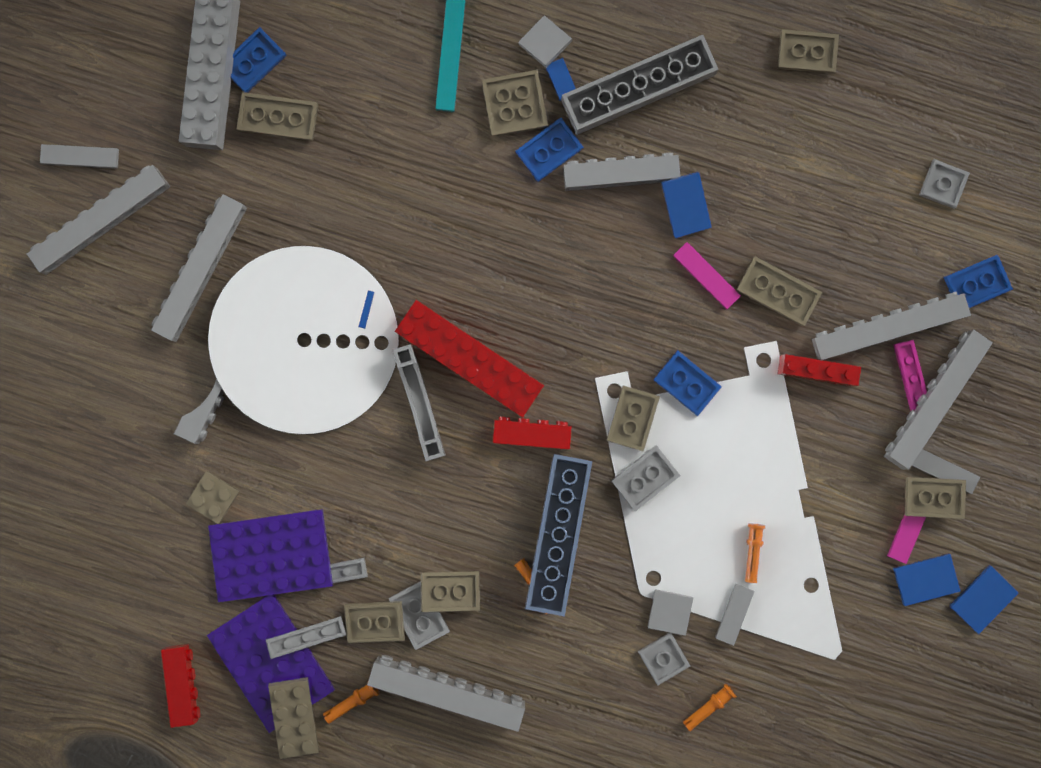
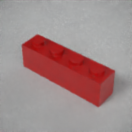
(819, 370)
(532, 434)
(180, 685)

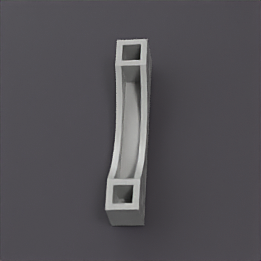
(419, 402)
(194, 424)

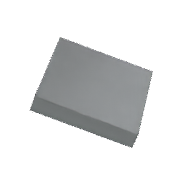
(545, 41)
(944, 184)
(670, 612)
(664, 658)

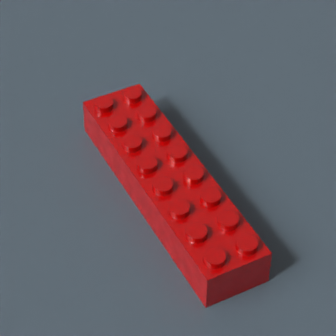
(469, 358)

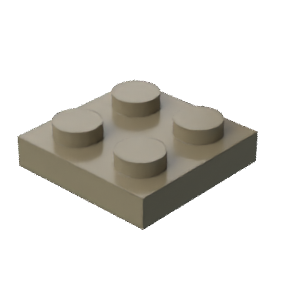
(212, 497)

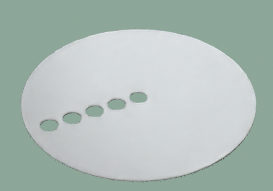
(258, 349)

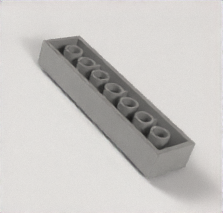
(209, 74)
(639, 84)
(447, 693)

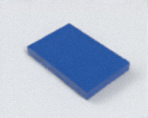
(255, 60)
(549, 149)
(686, 204)
(980, 281)
(687, 383)
(926, 579)
(983, 599)

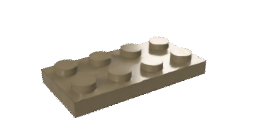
(277, 116)
(779, 291)
(293, 718)

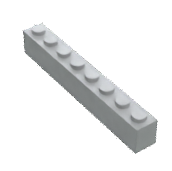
(98, 220)
(199, 268)
(890, 327)
(938, 399)

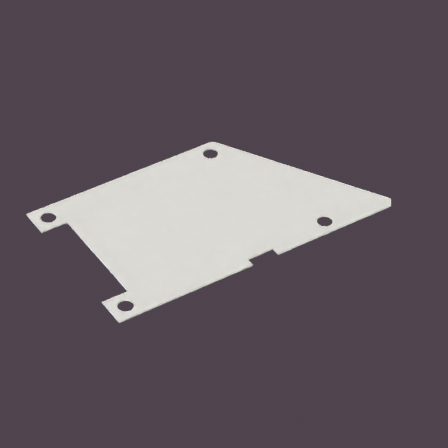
(735, 470)

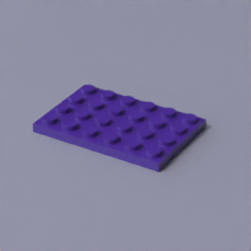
(270, 555)
(246, 655)

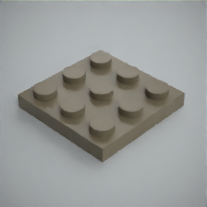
(514, 103)

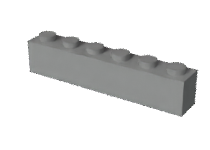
(620, 172)

